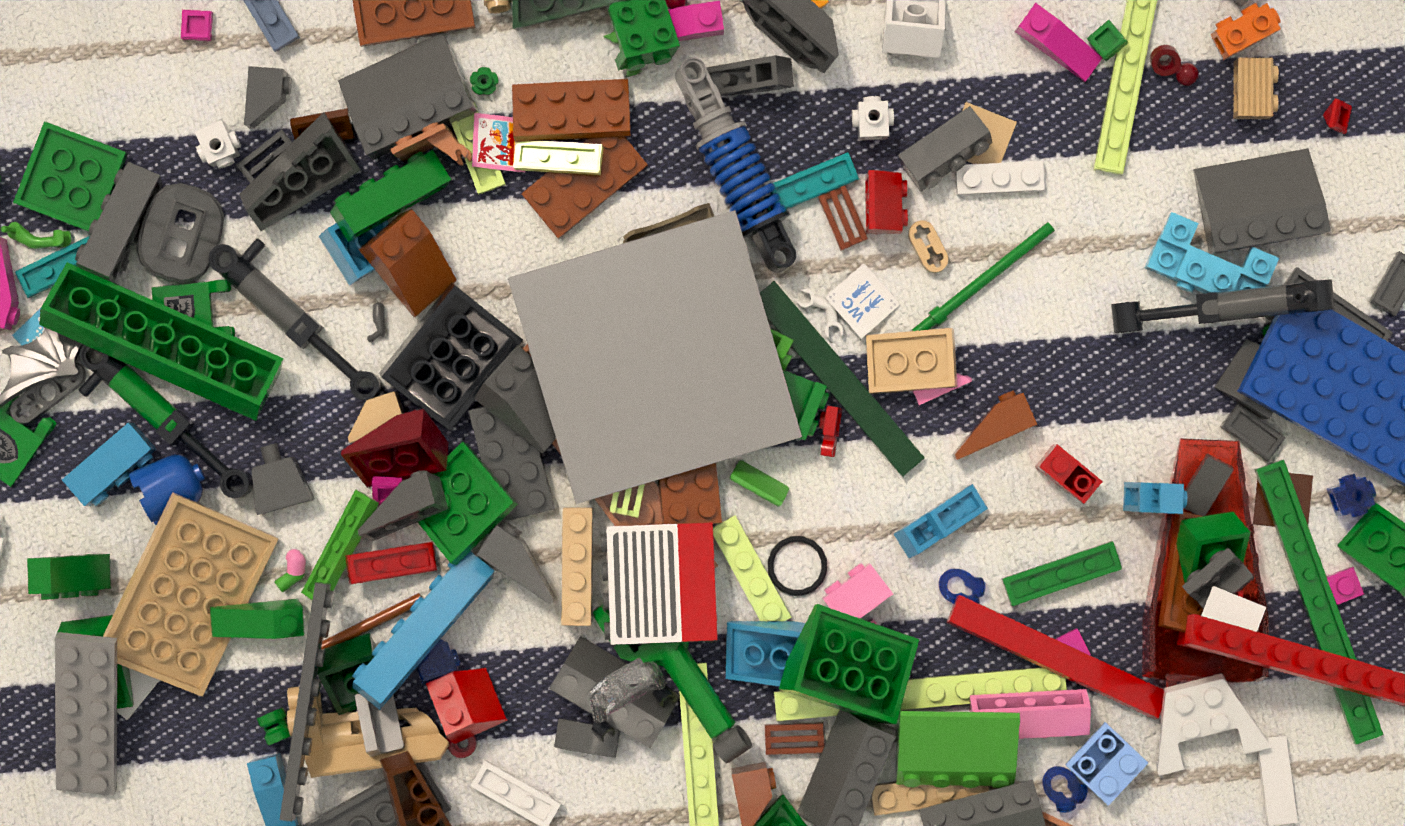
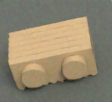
(1254, 88)

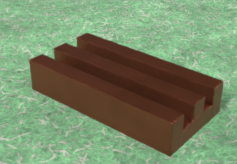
(833, 195)
(801, 738)

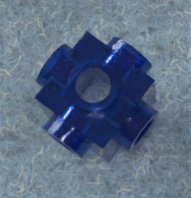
(1342, 499)

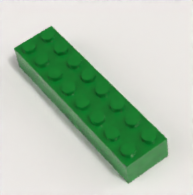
(160, 341)

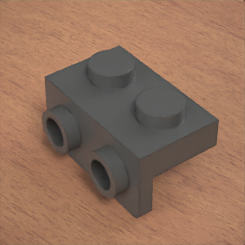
(1223, 571)

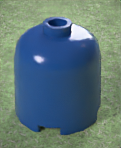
(164, 477)

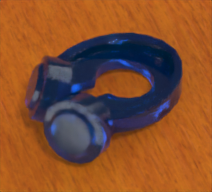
(976, 584)
(1063, 803)

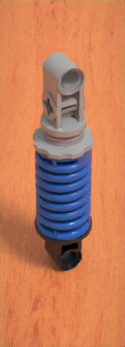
(735, 167)

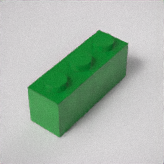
(68, 575)

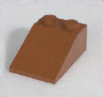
(409, 261)

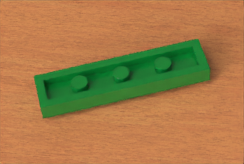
(1061, 573)

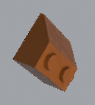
(752, 790)

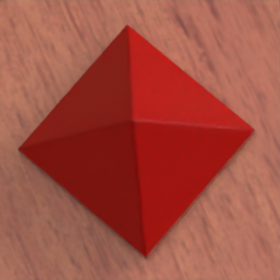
(1338, 116)

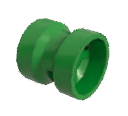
(276, 733)

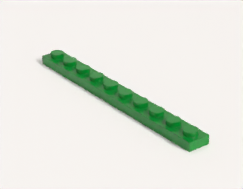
(1315, 591)

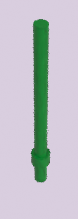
(939, 314)

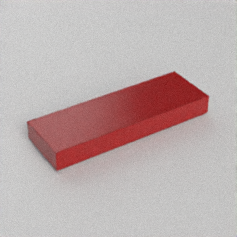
(391, 563)

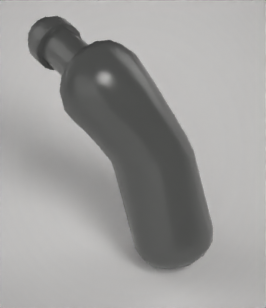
(378, 319)

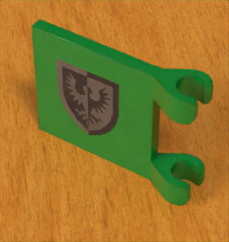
(193, 300)
(19, 443)

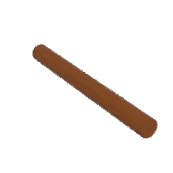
(371, 622)

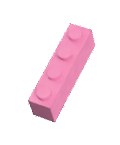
(1042, 712)

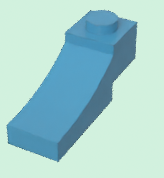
(1154, 497)
(940, 521)

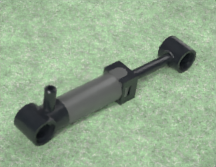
(1233, 305)
(284, 311)

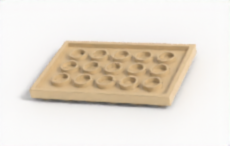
(187, 567)

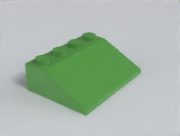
(957, 748)

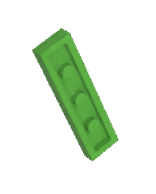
(341, 543)

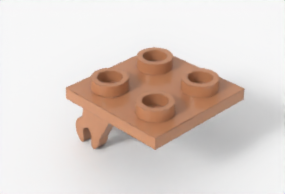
(432, 136)

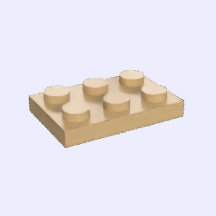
(911, 361)

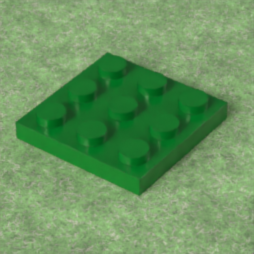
(69, 176)
(474, 505)

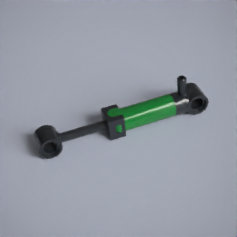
(158, 412)

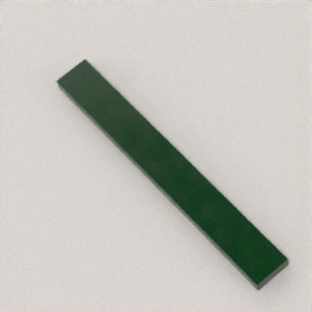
(840, 380)

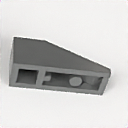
(753, 75)
(407, 504)

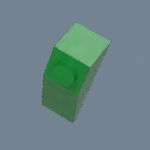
(258, 620)

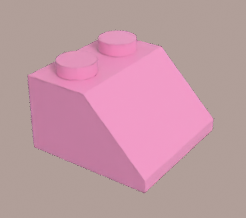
(858, 593)

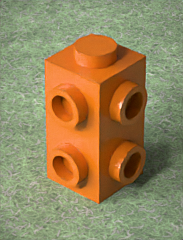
(1245, 31)

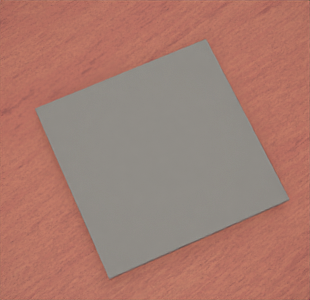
(655, 357)

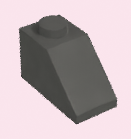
(265, 93)

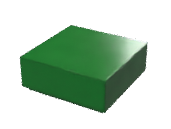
(1107, 40)

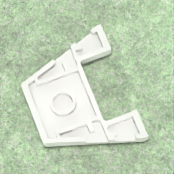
(1199, 711)

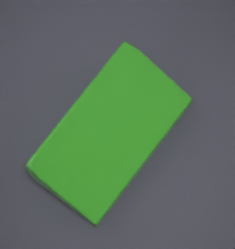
(759, 483)

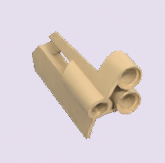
(340, 744)

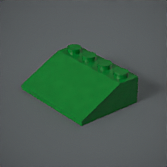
(850, 665)

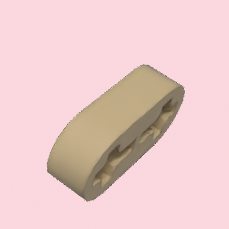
(934, 243)

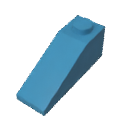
(268, 784)

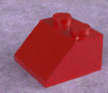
(884, 202)
(466, 703)

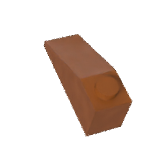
(1000, 422)

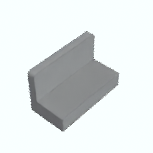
(379, 727)

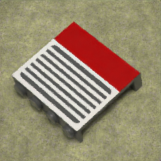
(660, 584)

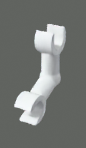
(831, 313)

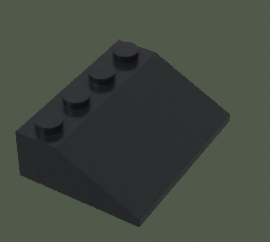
(449, 356)

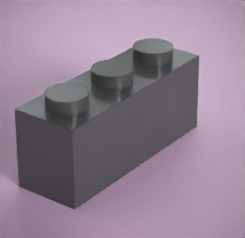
(946, 149)

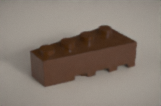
(410, 793)

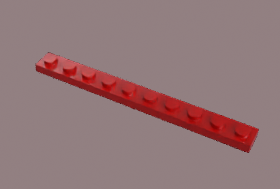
(1294, 659)

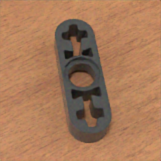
(35, 411)

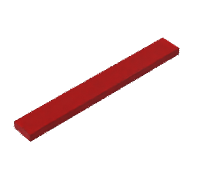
(1056, 657)

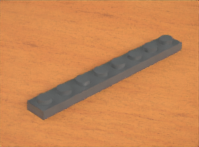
(305, 714)

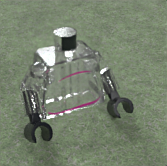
(624, 687)

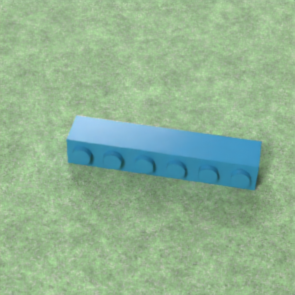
(422, 630)

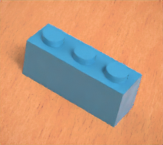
(110, 465)

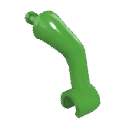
(20, 234)

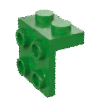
(643, 33)
(806, 399)

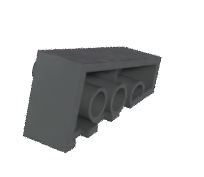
(299, 174)
(119, 222)

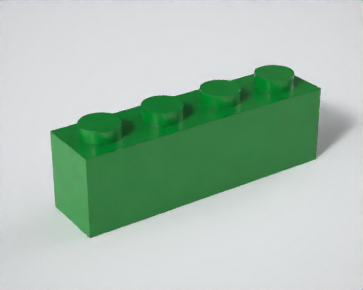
(390, 195)

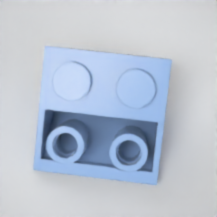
(1106, 763)

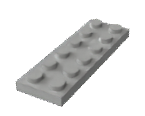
(86, 713)

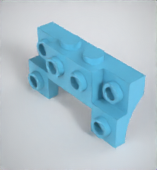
(1200, 270)

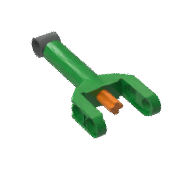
(694, 688)

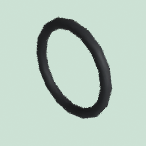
(817, 583)

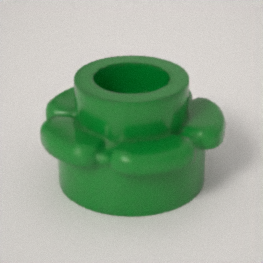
(484, 73)

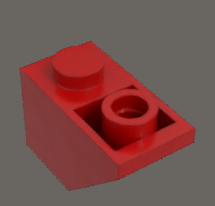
(1068, 473)

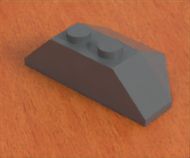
(797, 29)

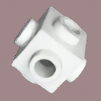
(873, 129)
(210, 137)

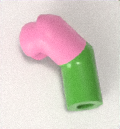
(295, 570)

